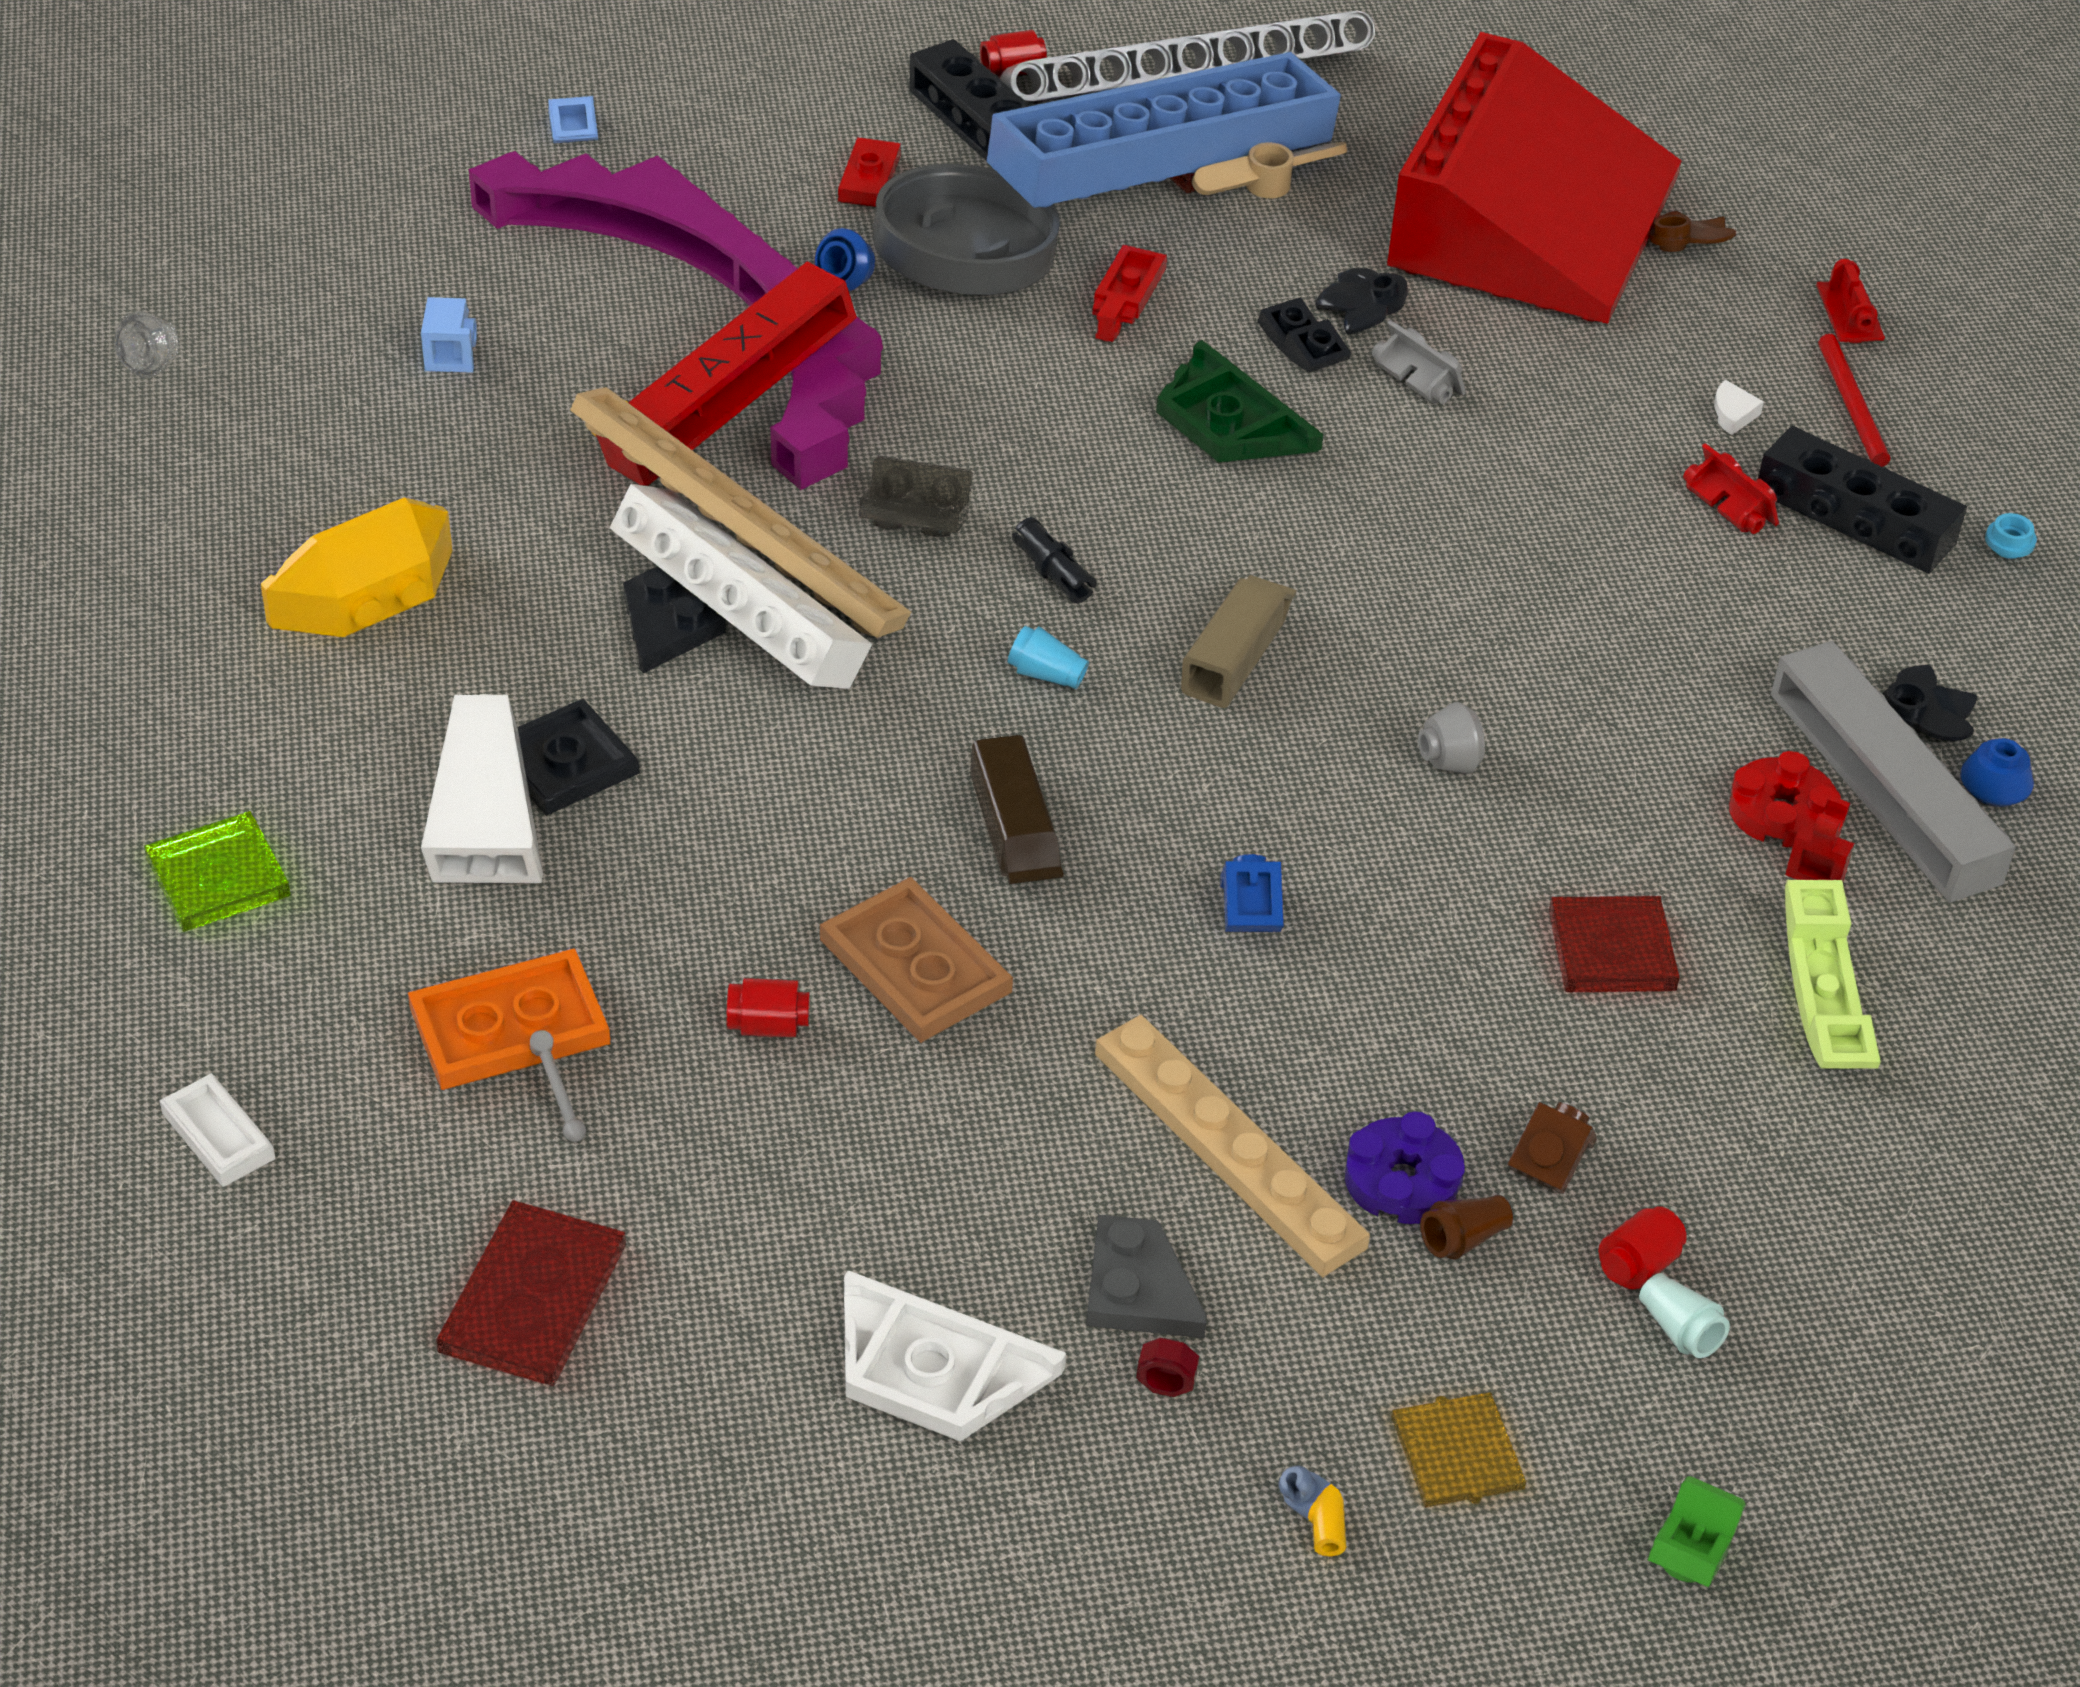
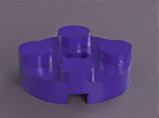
(1407, 1141)

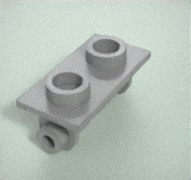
(1434, 373)

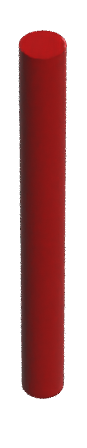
(1854, 400)

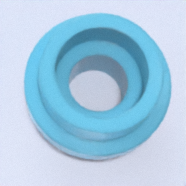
(2011, 536)

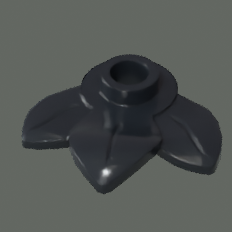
(1364, 297)
(1930, 707)

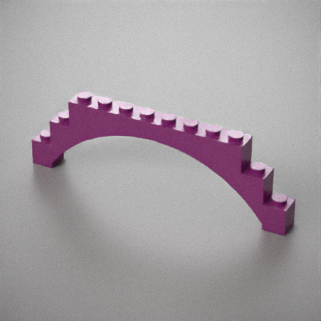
(670, 214)

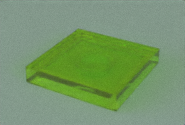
(217, 871)

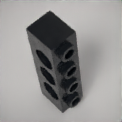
(961, 91)
(1862, 499)

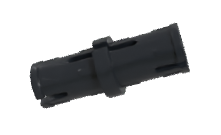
(1054, 560)

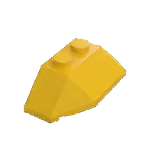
(361, 570)

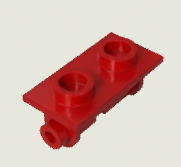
(1849, 305)
(1747, 500)

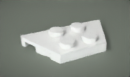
(936, 1361)

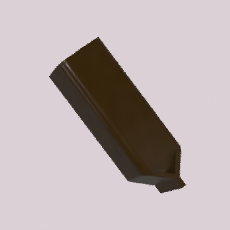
(1015, 810)

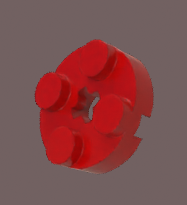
(1779, 777)

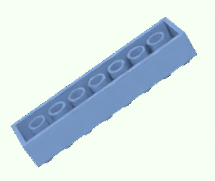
(1159, 128)

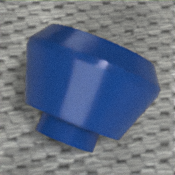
(846, 256)
(1998, 773)

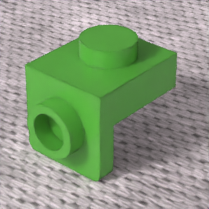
(1697, 1532)

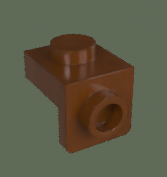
(1553, 1145)

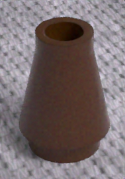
(1462, 1225)

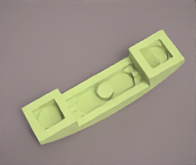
(1825, 976)

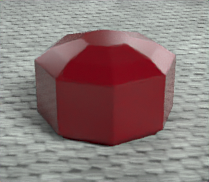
(1167, 1367)

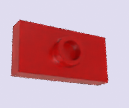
(867, 171)

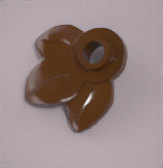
(1677, 230)

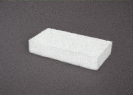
(217, 1130)

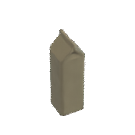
(1235, 640)

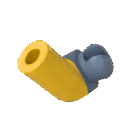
(1319, 1504)

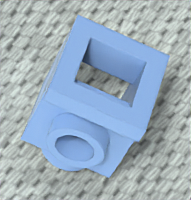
(448, 335)

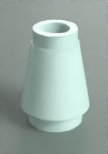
(1687, 1318)

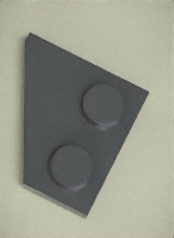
(1140, 1281)

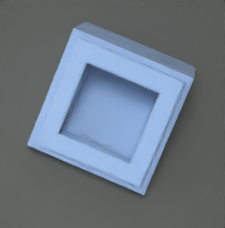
(572, 119)

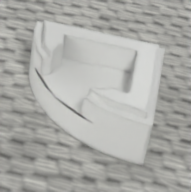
(1735, 407)

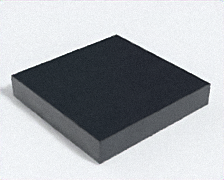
(572, 756)

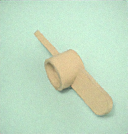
(1263, 172)

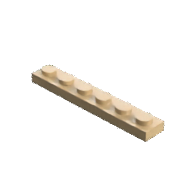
(1233, 1146)

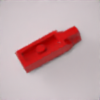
(1126, 289)

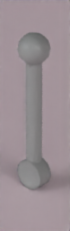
(541, 1045)

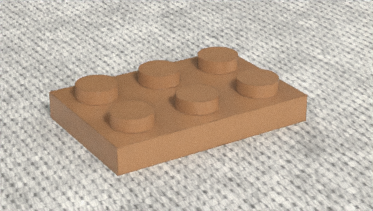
(916, 959)

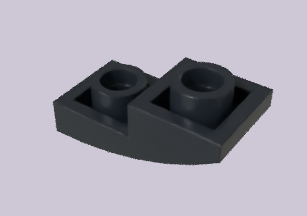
(1302, 337)

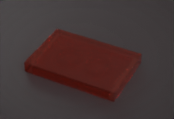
(532, 1293)

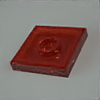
(1613, 944)

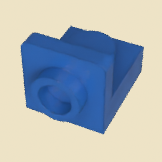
(1252, 894)

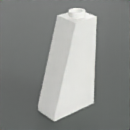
(480, 802)

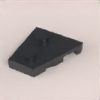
(667, 618)

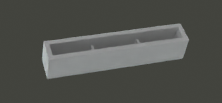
(1892, 771)

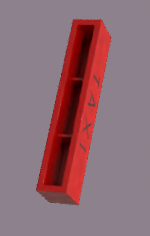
(740, 362)

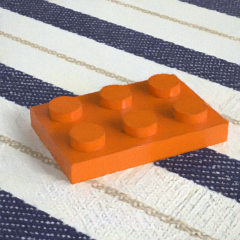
(487, 1019)

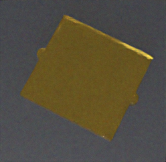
(1458, 1449)

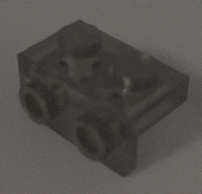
(917, 496)

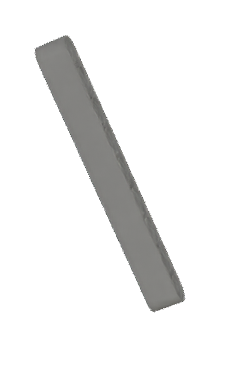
(1207, 51)

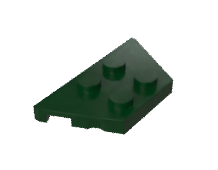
(1231, 412)

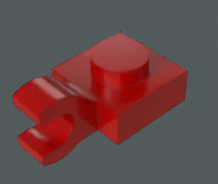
(1819, 850)

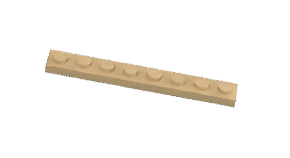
(752, 520)

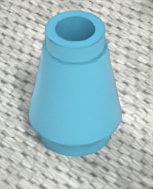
(1046, 658)

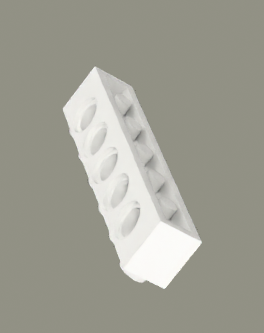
(741, 587)

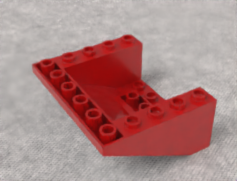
(1529, 187)

